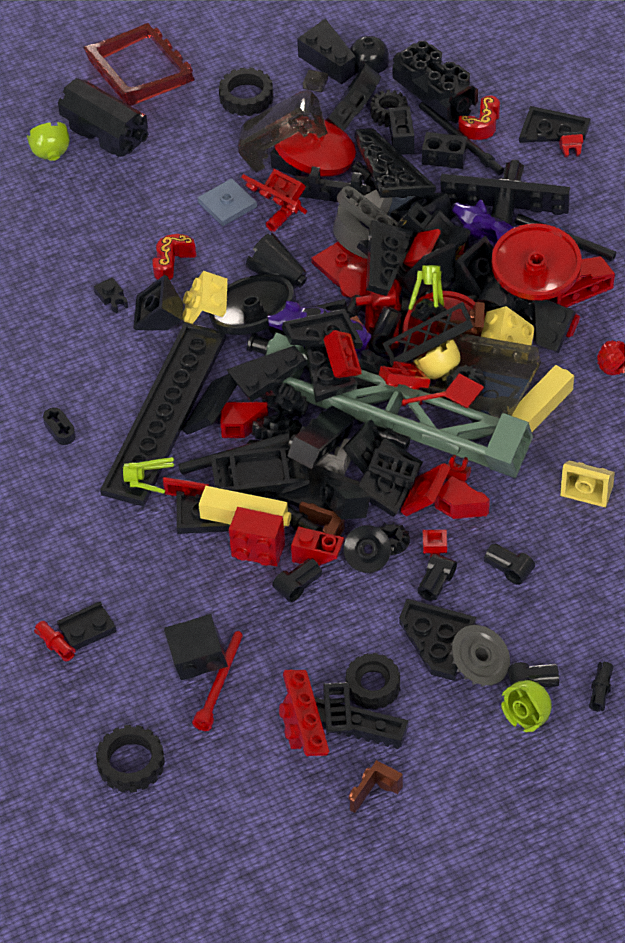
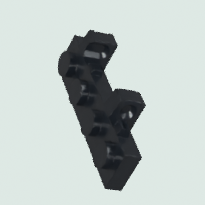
(328, 189)

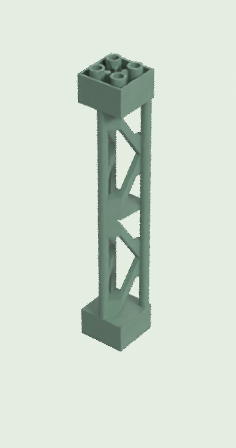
(509, 434)

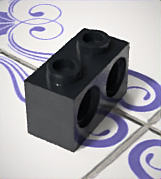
(401, 130)
(444, 150)

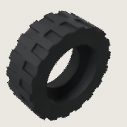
(376, 698)

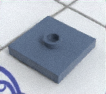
(227, 202)

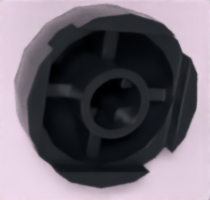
(370, 51)

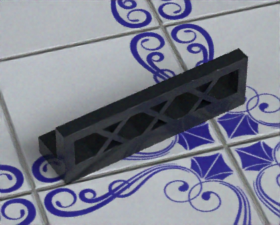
(433, 342)

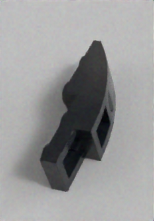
(354, 97)

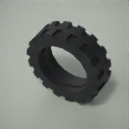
(246, 77)
(127, 736)

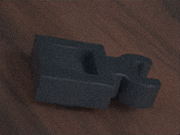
(112, 293)

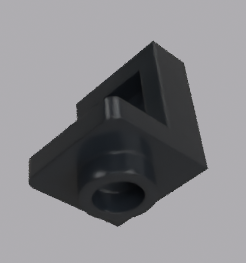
(426, 309)

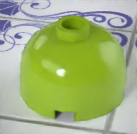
(49, 141)
(527, 705)

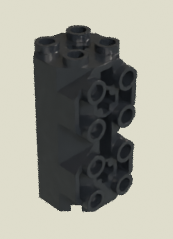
(437, 84)
(102, 116)

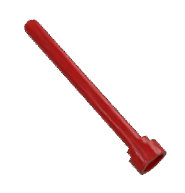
(204, 718)

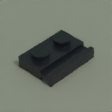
(86, 626)

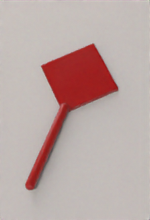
(461, 391)

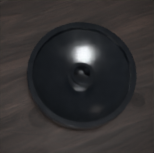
(250, 303)

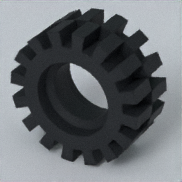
(383, 101)

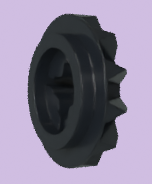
(401, 540)

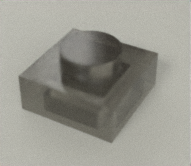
(315, 80)

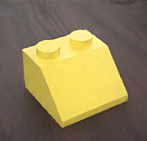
(586, 483)

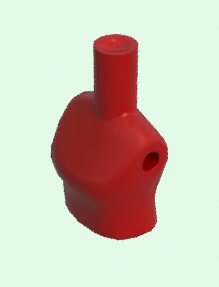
(378, 300)

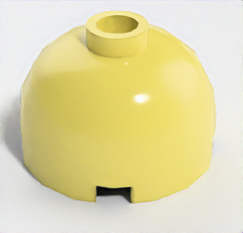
(439, 360)

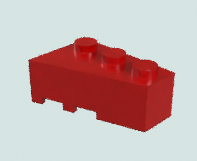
(593, 280)

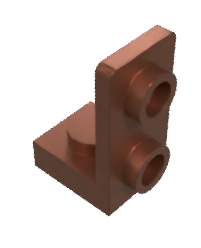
(477, 316)
(323, 517)
(379, 773)

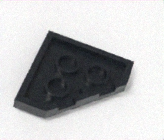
(432, 632)

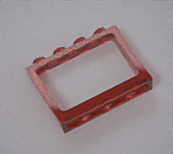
(137, 94)

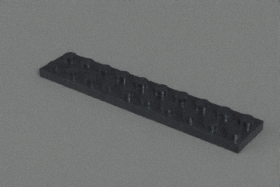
(165, 410)

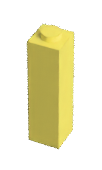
(545, 396)
(221, 505)

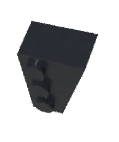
(327, 52)

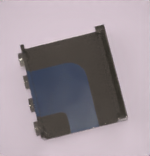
(506, 370)

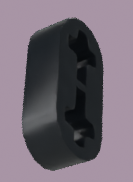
(62, 424)

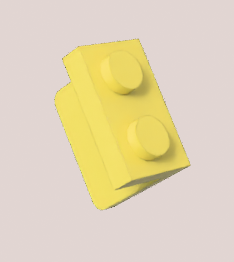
(206, 295)
(507, 326)

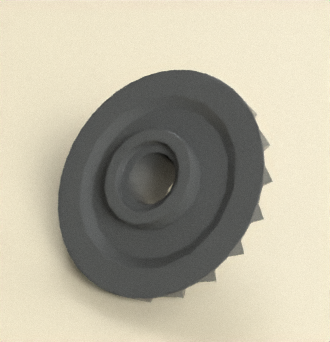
(480, 655)

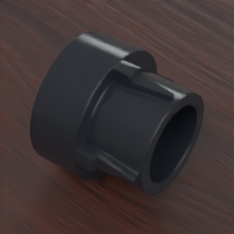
(497, 297)

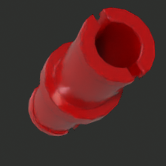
(55, 641)

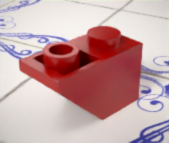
(239, 417)
(461, 501)
(315, 545)

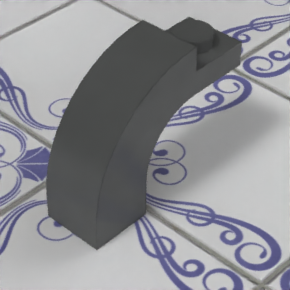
(349, 231)

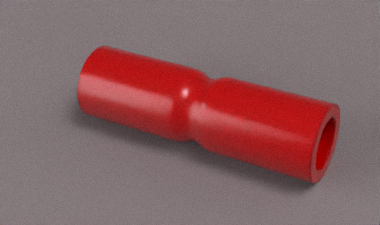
(279, 218)

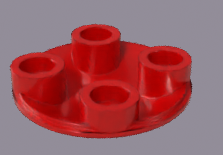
(353, 280)

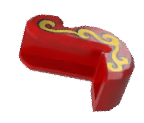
(485, 125)
(167, 249)

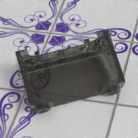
(293, 115)

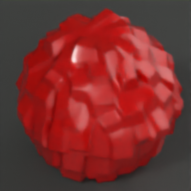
(612, 358)

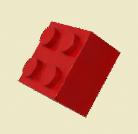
(257, 536)

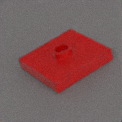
(334, 259)
(425, 489)

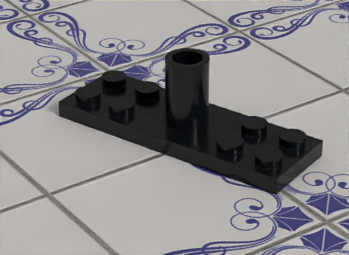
(506, 195)

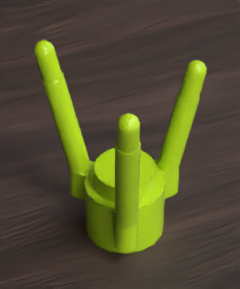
(432, 276)
(135, 471)

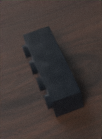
(320, 436)

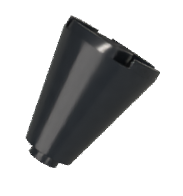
(275, 259)

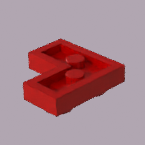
(404, 374)

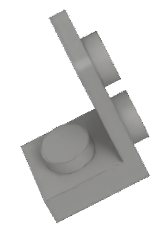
(338, 462)

